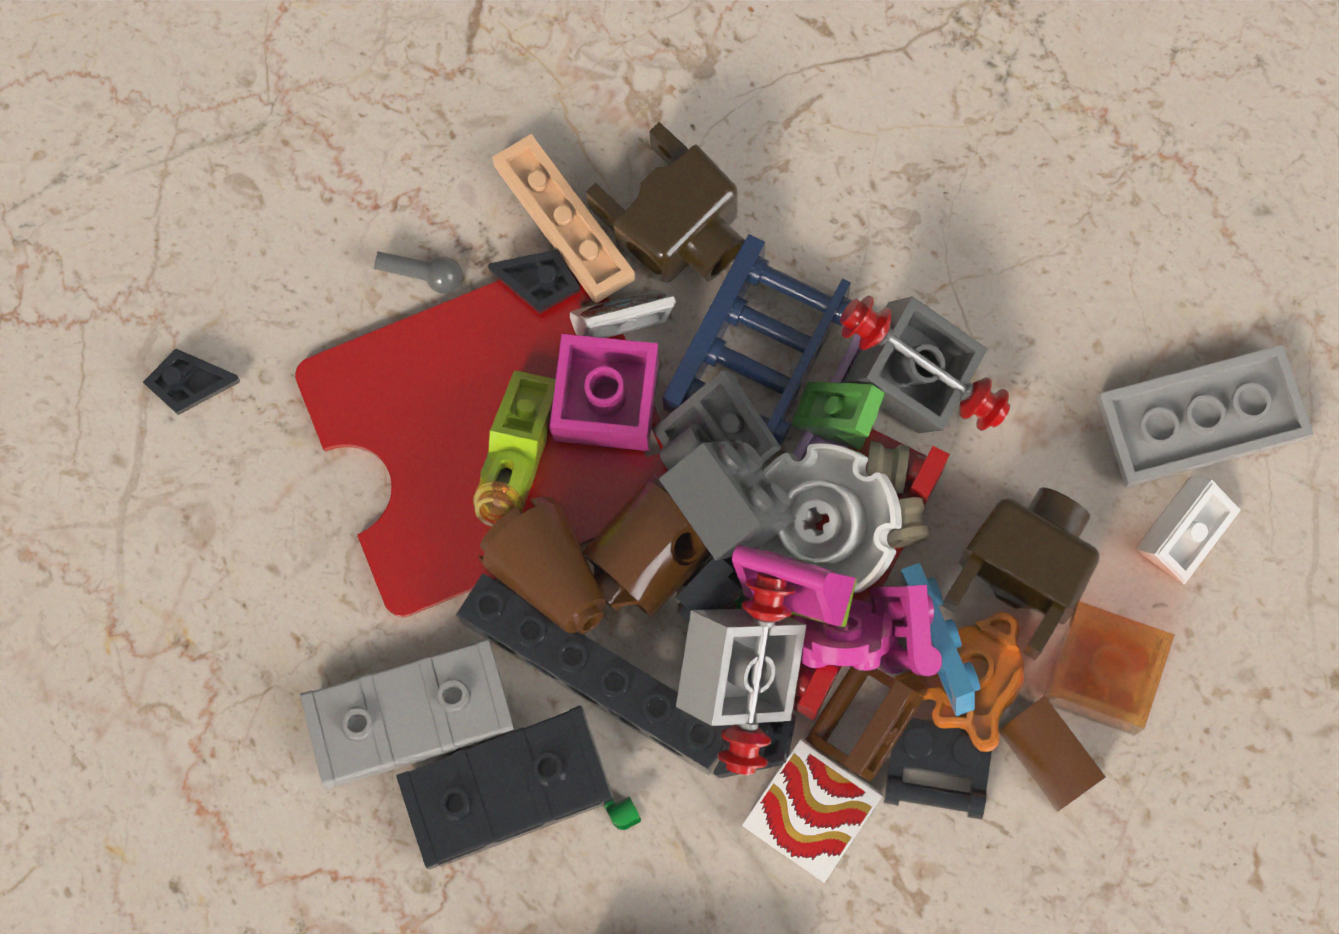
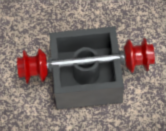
(920, 365)

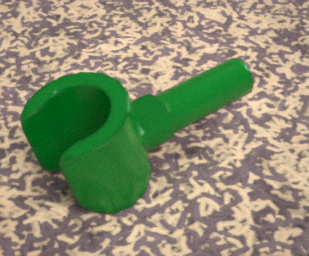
(623, 813)

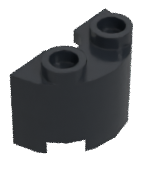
(709, 588)

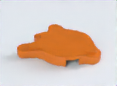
(1000, 670)

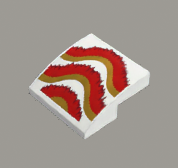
(812, 810)

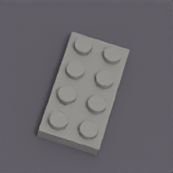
(1204, 416)

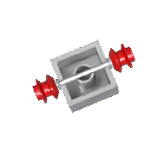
(743, 669)

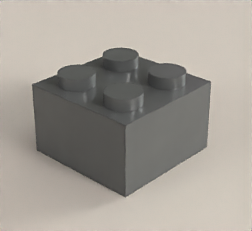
(728, 497)

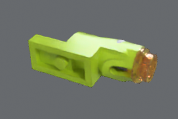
(514, 446)

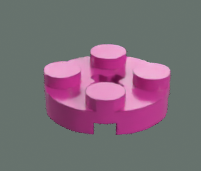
(856, 645)

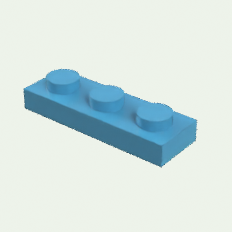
(957, 678)

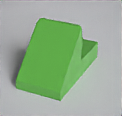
(839, 411)

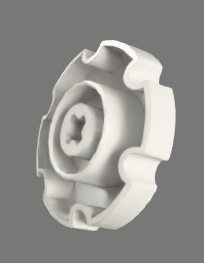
(859, 510)

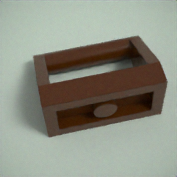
(880, 733)

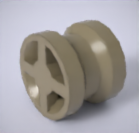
(889, 462)
(913, 529)

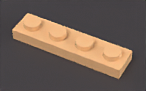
(563, 218)

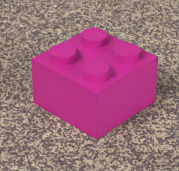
(605, 392)

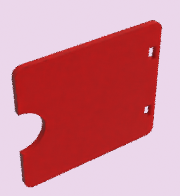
(426, 407)

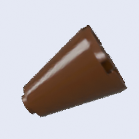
(545, 565)

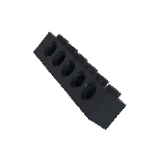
(591, 673)

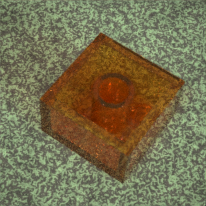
(1108, 668)

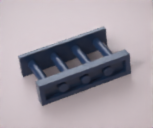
(731, 308)

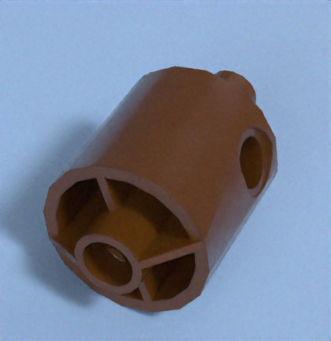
(645, 551)

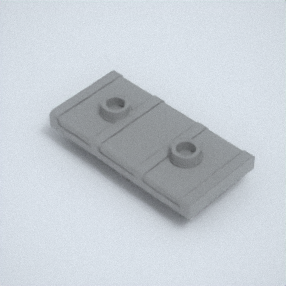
(407, 714)

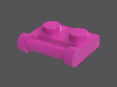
(911, 618)

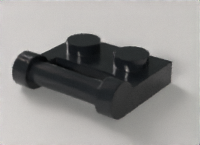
(940, 752)

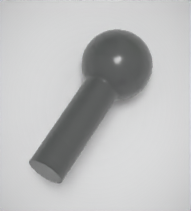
(442, 274)

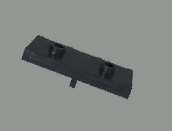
(505, 788)

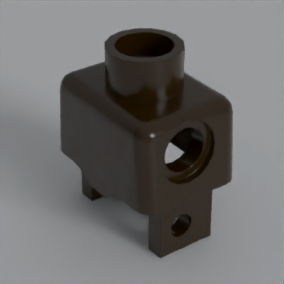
(678, 214)
(1031, 560)

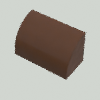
(1051, 753)

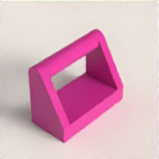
(818, 592)

